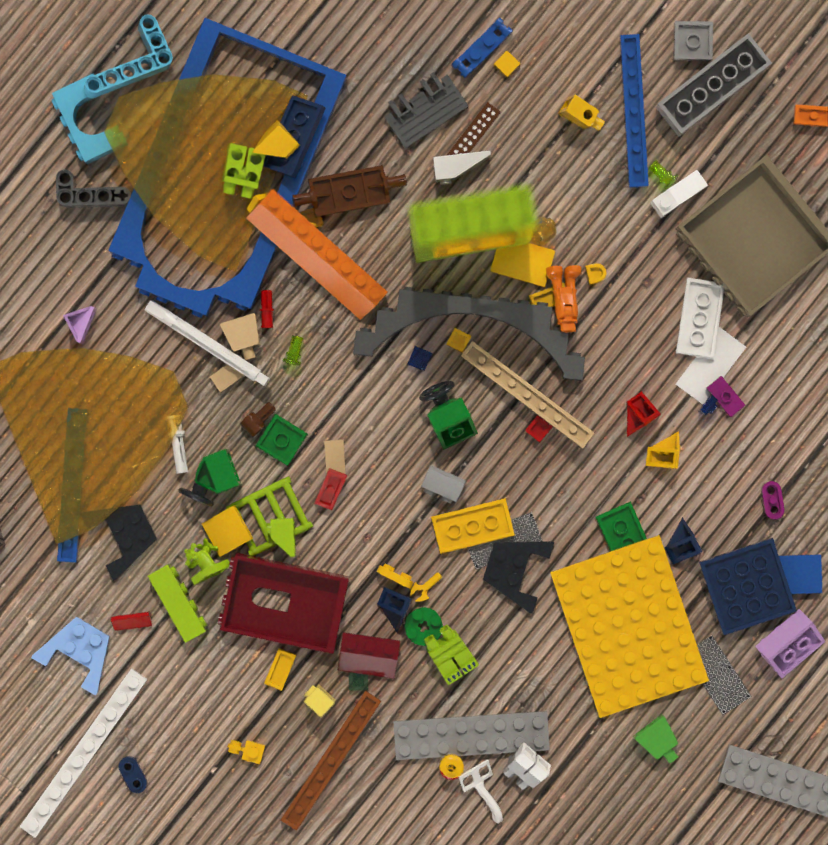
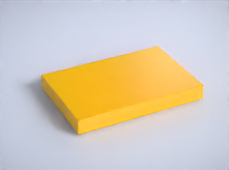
(523, 263)

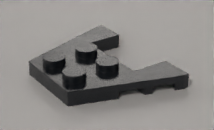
(132, 535)
(508, 566)

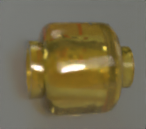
(544, 231)

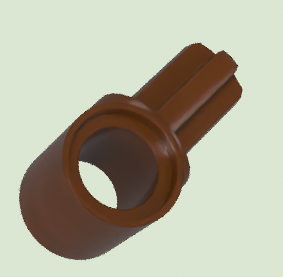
(254, 423)

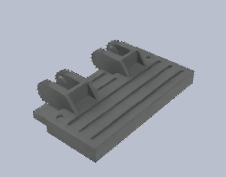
(426, 112)

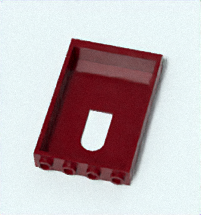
(312, 610)

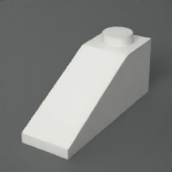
(454, 166)
(678, 194)

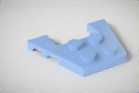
(81, 643)

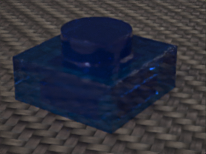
(709, 406)

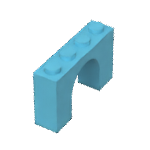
(69, 101)

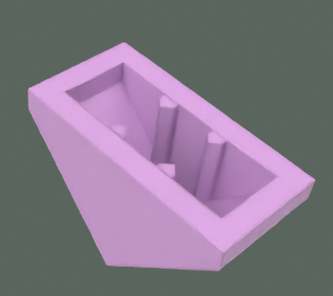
(80, 322)

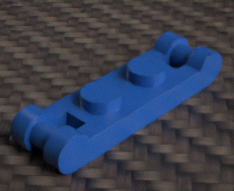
(482, 48)

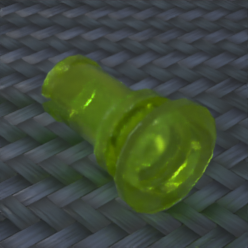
(664, 175)
(294, 351)

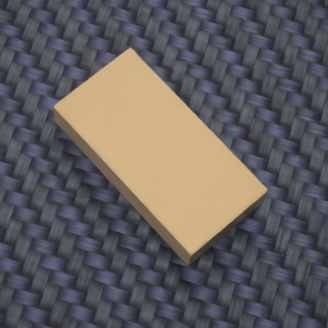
(226, 377)
(335, 455)

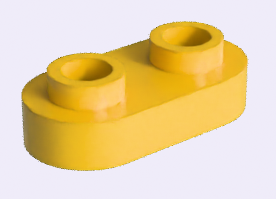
(388, 571)

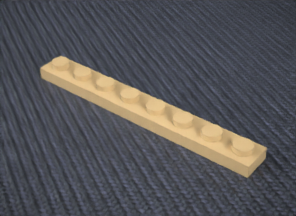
(527, 394)

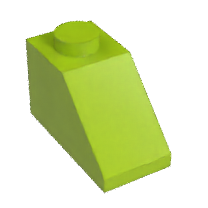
(283, 534)

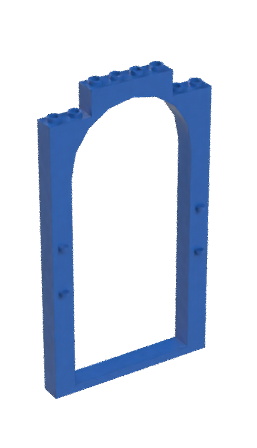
(244, 287)

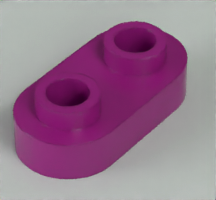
(774, 499)

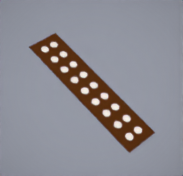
(475, 130)

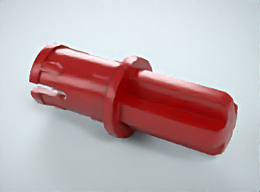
(266, 309)

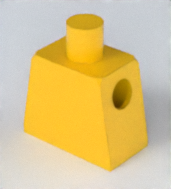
(574, 110)

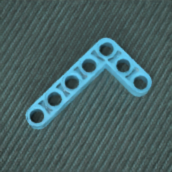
(135, 65)

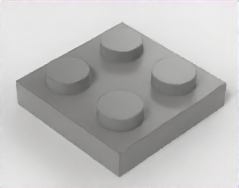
(693, 40)

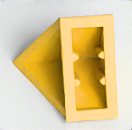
(276, 142)
(664, 453)

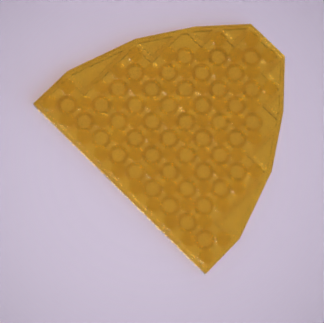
(175, 154)
(88, 429)

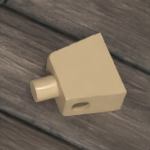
(242, 335)

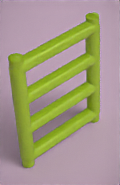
(268, 491)

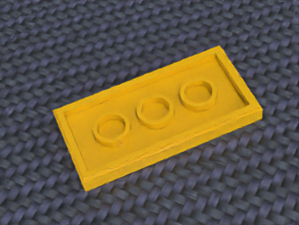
(473, 526)

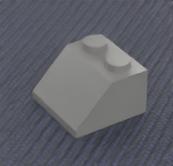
(443, 484)

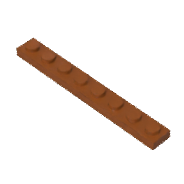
(331, 760)

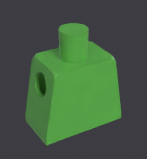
(658, 739)

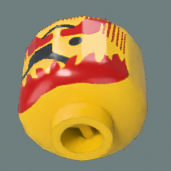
(448, 760)

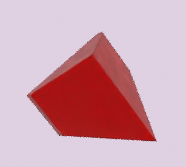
(639, 413)

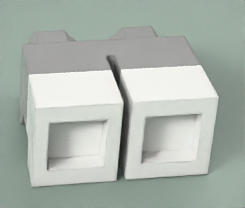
(527, 766)

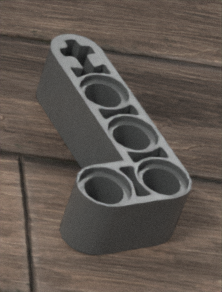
(95, 193)

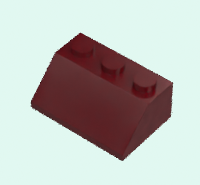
(368, 655)

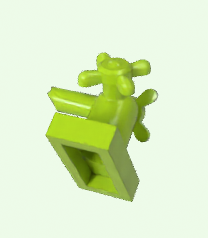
(203, 559)

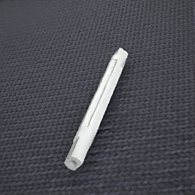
(206, 342)

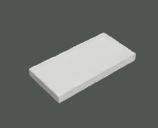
(700, 318)

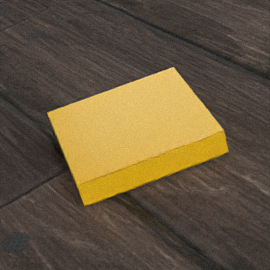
(227, 530)

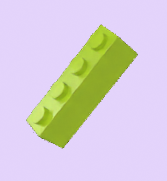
(177, 603)

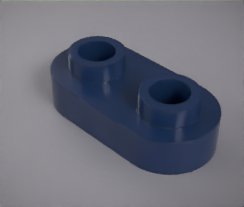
(133, 774)

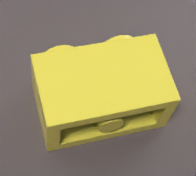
(319, 699)

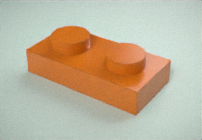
(810, 115)

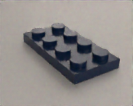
(301, 121)

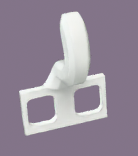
(478, 784)

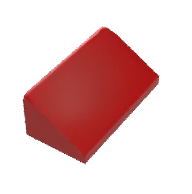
(131, 621)

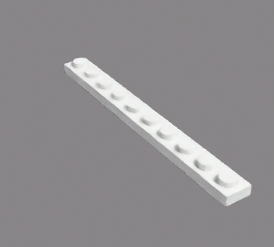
(83, 753)

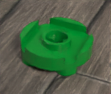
(418, 616)

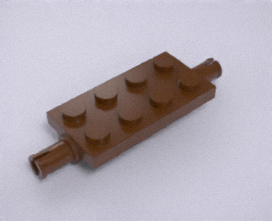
(349, 191)

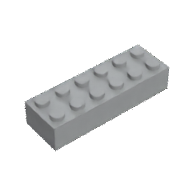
(713, 85)

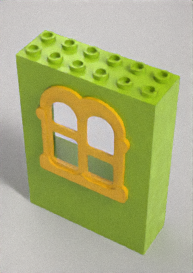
(472, 223)

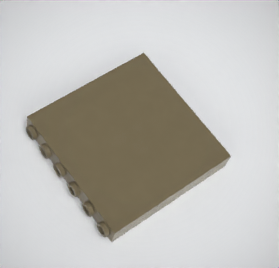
(755, 236)

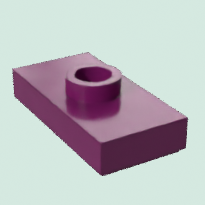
(726, 396)

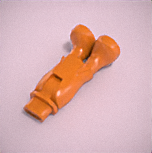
(565, 298)

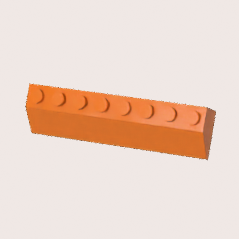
(316, 254)

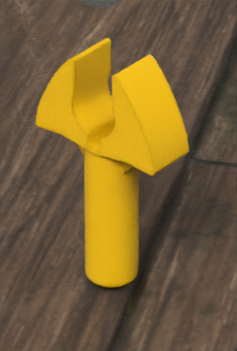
(425, 587)

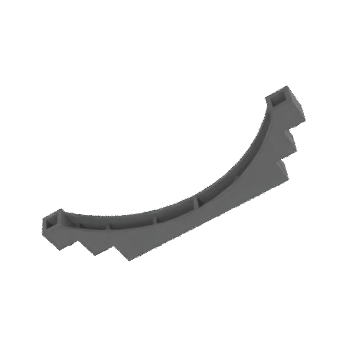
(528, 318)

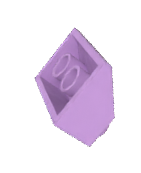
(790, 643)

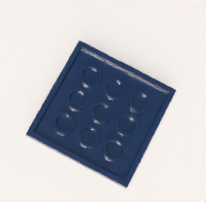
(747, 586)

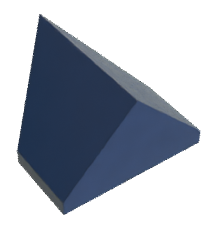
(682, 543)
(394, 606)

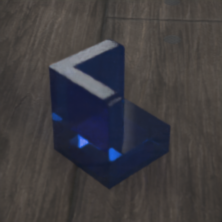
(419, 358)

